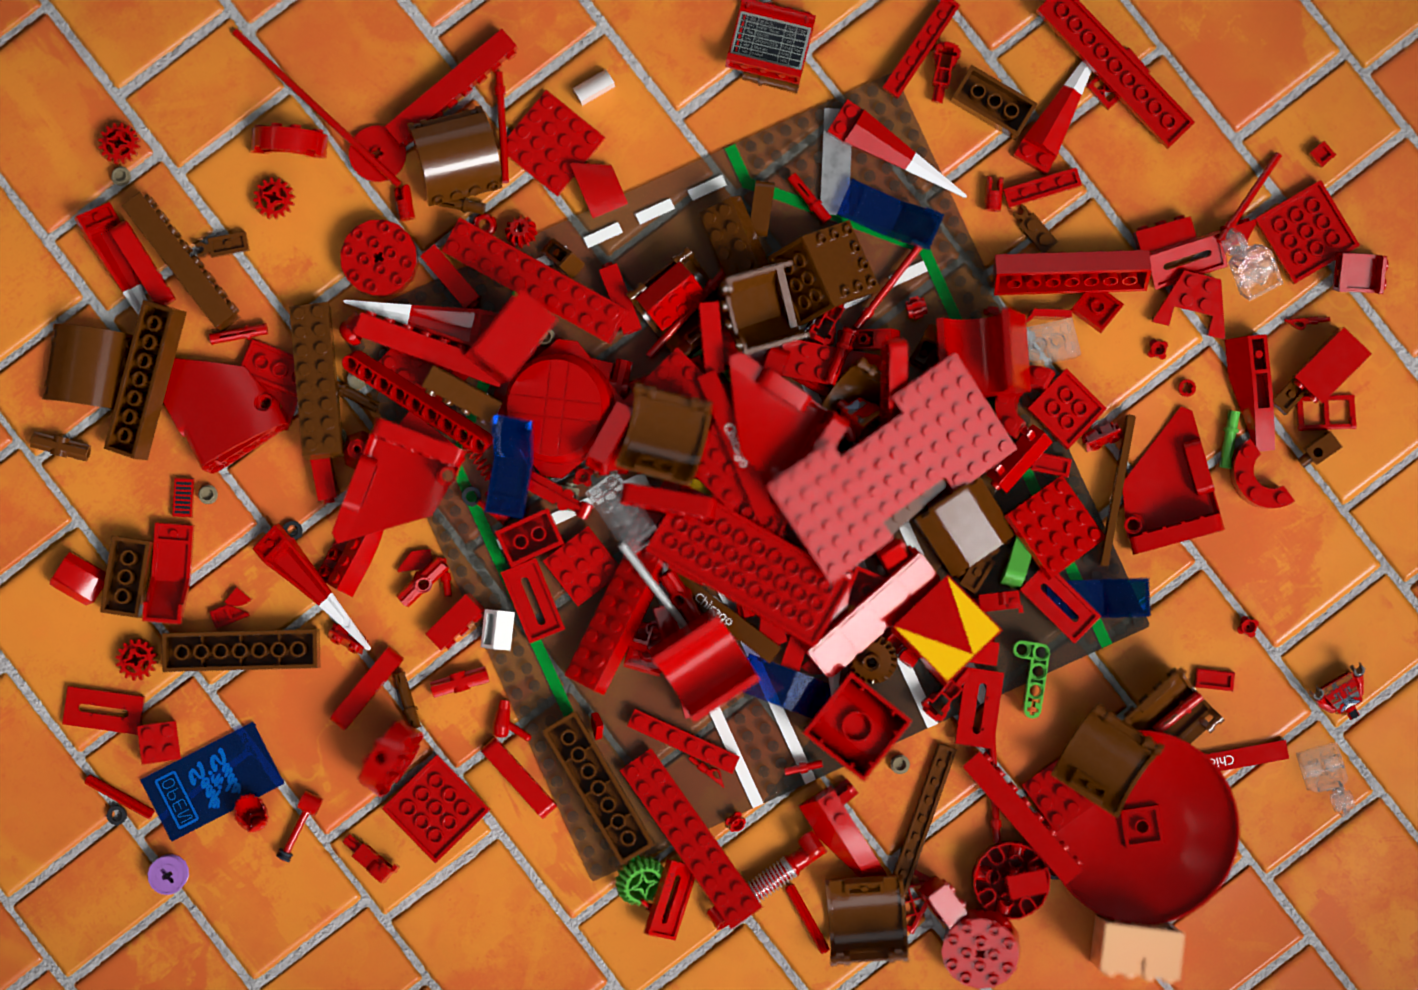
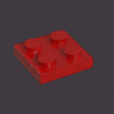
(1097, 309)

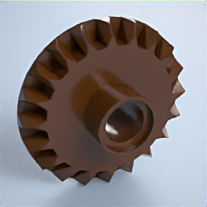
(886, 663)

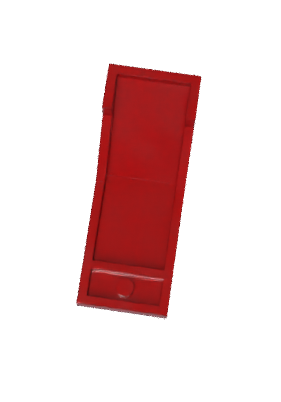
(170, 573)

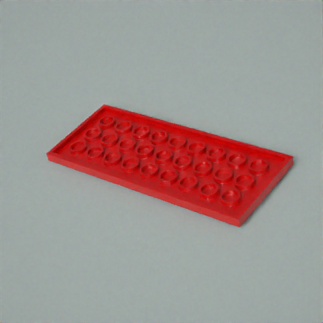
(751, 569)

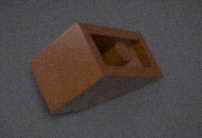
(563, 258)
(926, 348)

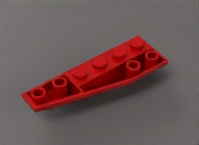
(1252, 385)
(349, 561)

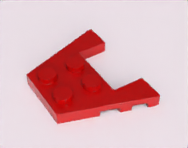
(1196, 294)

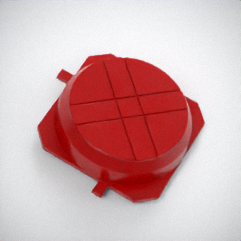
(565, 401)

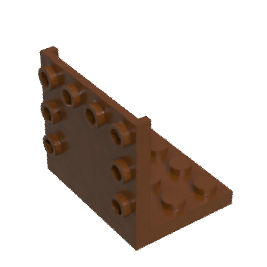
(826, 271)

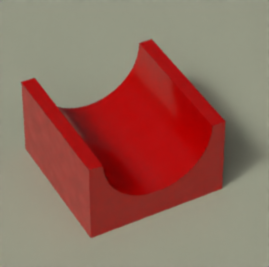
(511, 337)
(990, 350)
(704, 664)
(857, 726)

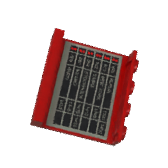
(770, 41)

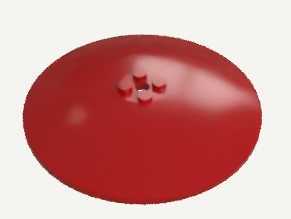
(1177, 860)

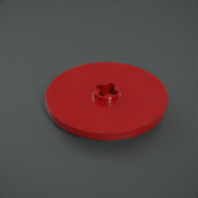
(375, 139)

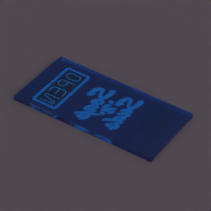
(211, 781)

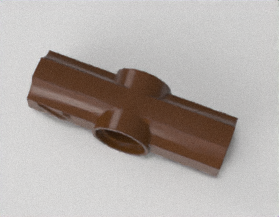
(60, 446)

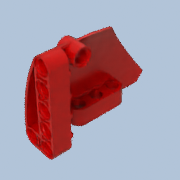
(220, 411)
(776, 419)
(395, 481)
(1171, 489)

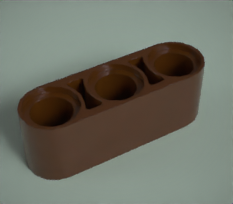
(762, 206)

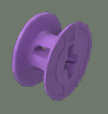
(157, 877)

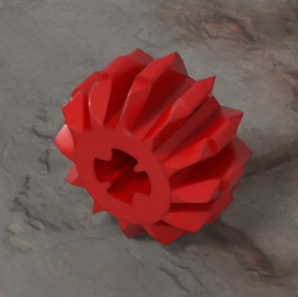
(521, 231)

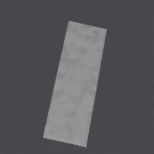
(835, 166)

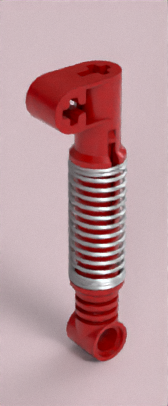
(790, 866)

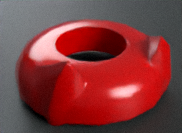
(493, 224)

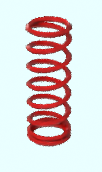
(481, 462)

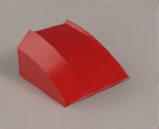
(79, 579)

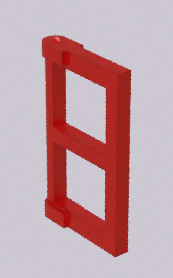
(1327, 426)

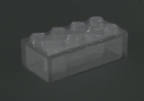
(1052, 342)
(625, 522)

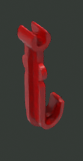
(554, 494)

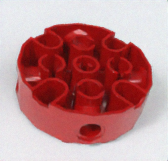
(373, 240)
(390, 757)
(990, 881)
(981, 949)

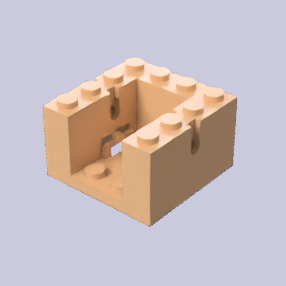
(1137, 949)

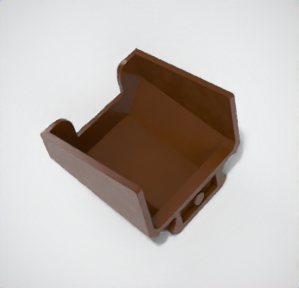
(759, 307)
(965, 528)

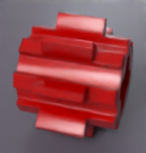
(916, 307)

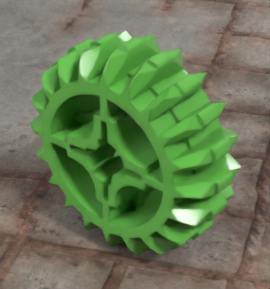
(639, 880)

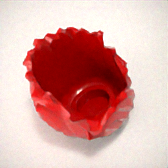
(251, 813)

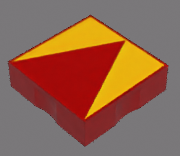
(946, 630)

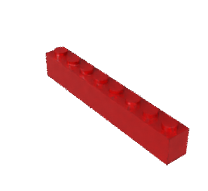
(454, 85)
(419, 345)
(1022, 817)

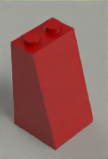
(1331, 365)

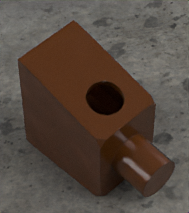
(1328, 445)

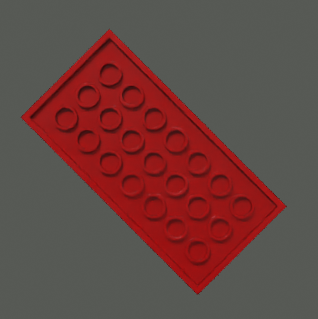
(716, 469)

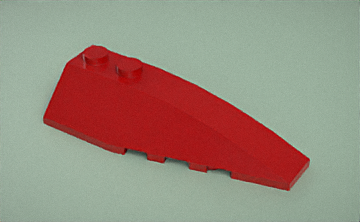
(840, 833)

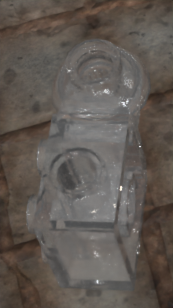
(1251, 266)
(1325, 771)

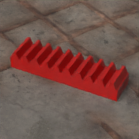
(1042, 187)

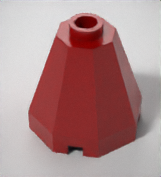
(351, 446)

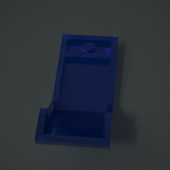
(890, 215)
(511, 466)
(1110, 597)
(788, 688)

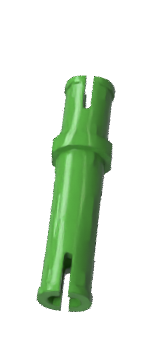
(1229, 439)

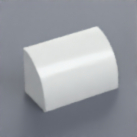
(594, 87)
(497, 629)

